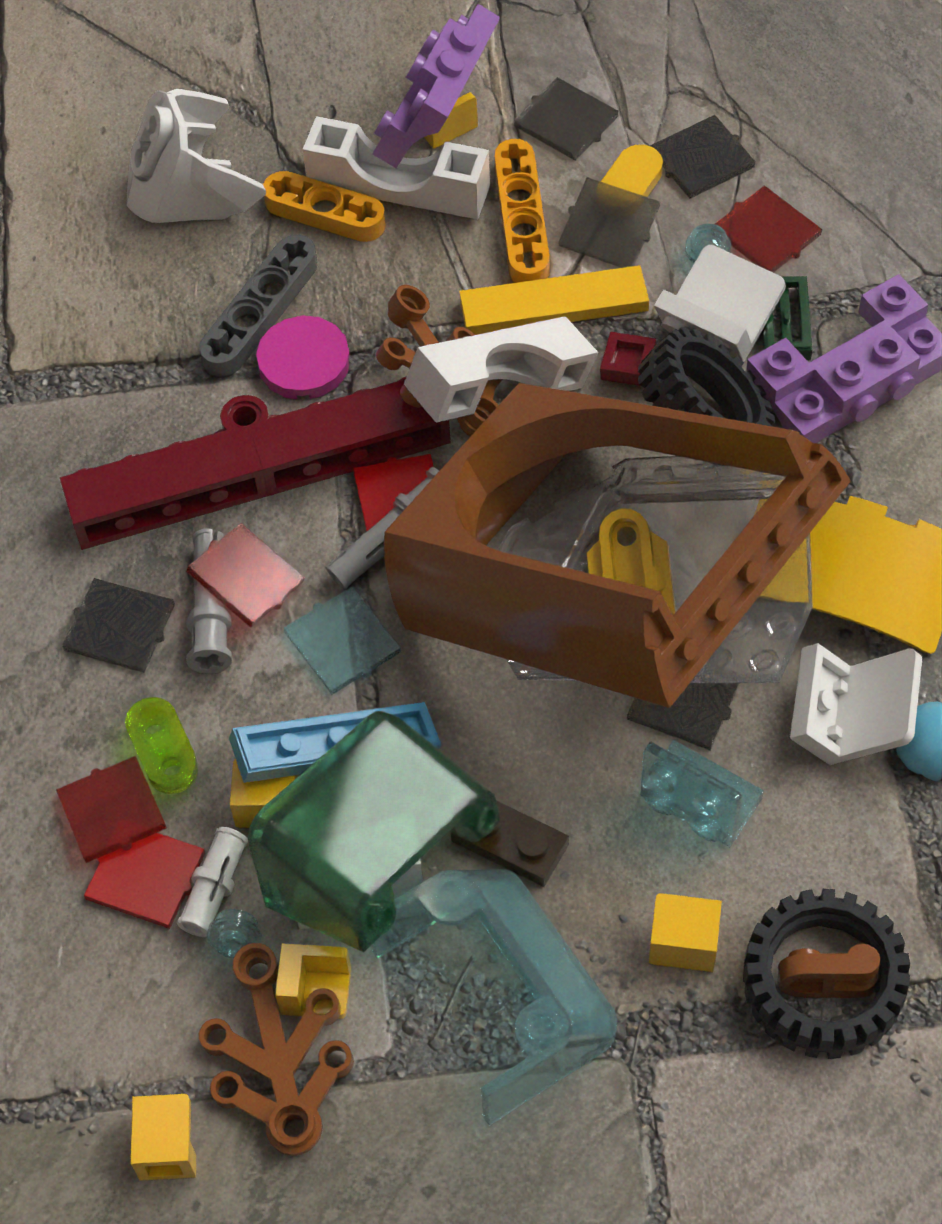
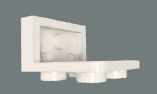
(723, 299)
(855, 708)

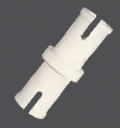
(212, 881)

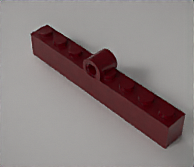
(247, 461)

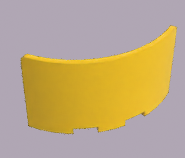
(879, 572)

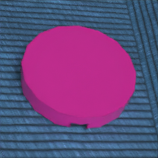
(303, 357)

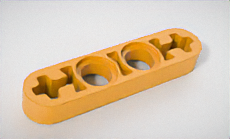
(520, 212)

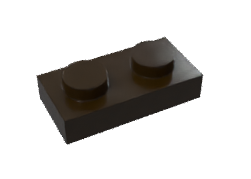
(520, 845)

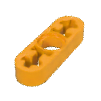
(337, 220)

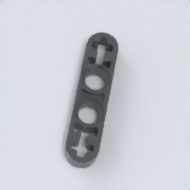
(252, 301)

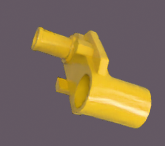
(640, 564)

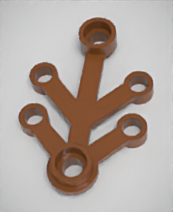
(407, 310)
(278, 1058)

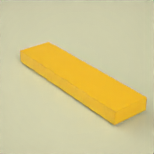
(573, 296)

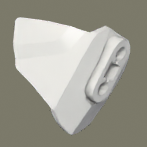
(166, 165)

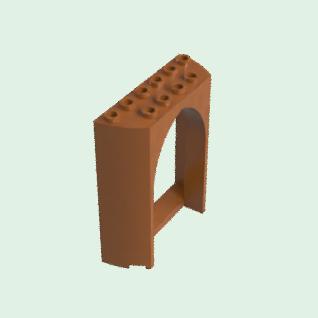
(574, 620)

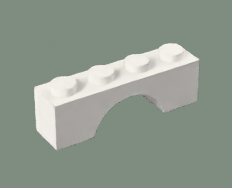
(446, 182)
(453, 373)

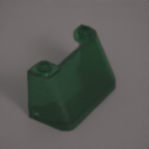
(359, 824)

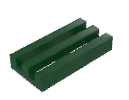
(804, 346)

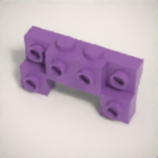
(437, 82)
(858, 374)

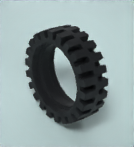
(711, 367)
(838, 914)

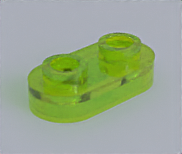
(163, 748)

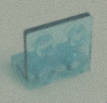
(697, 792)

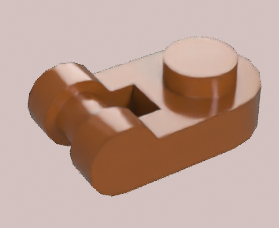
(829, 975)

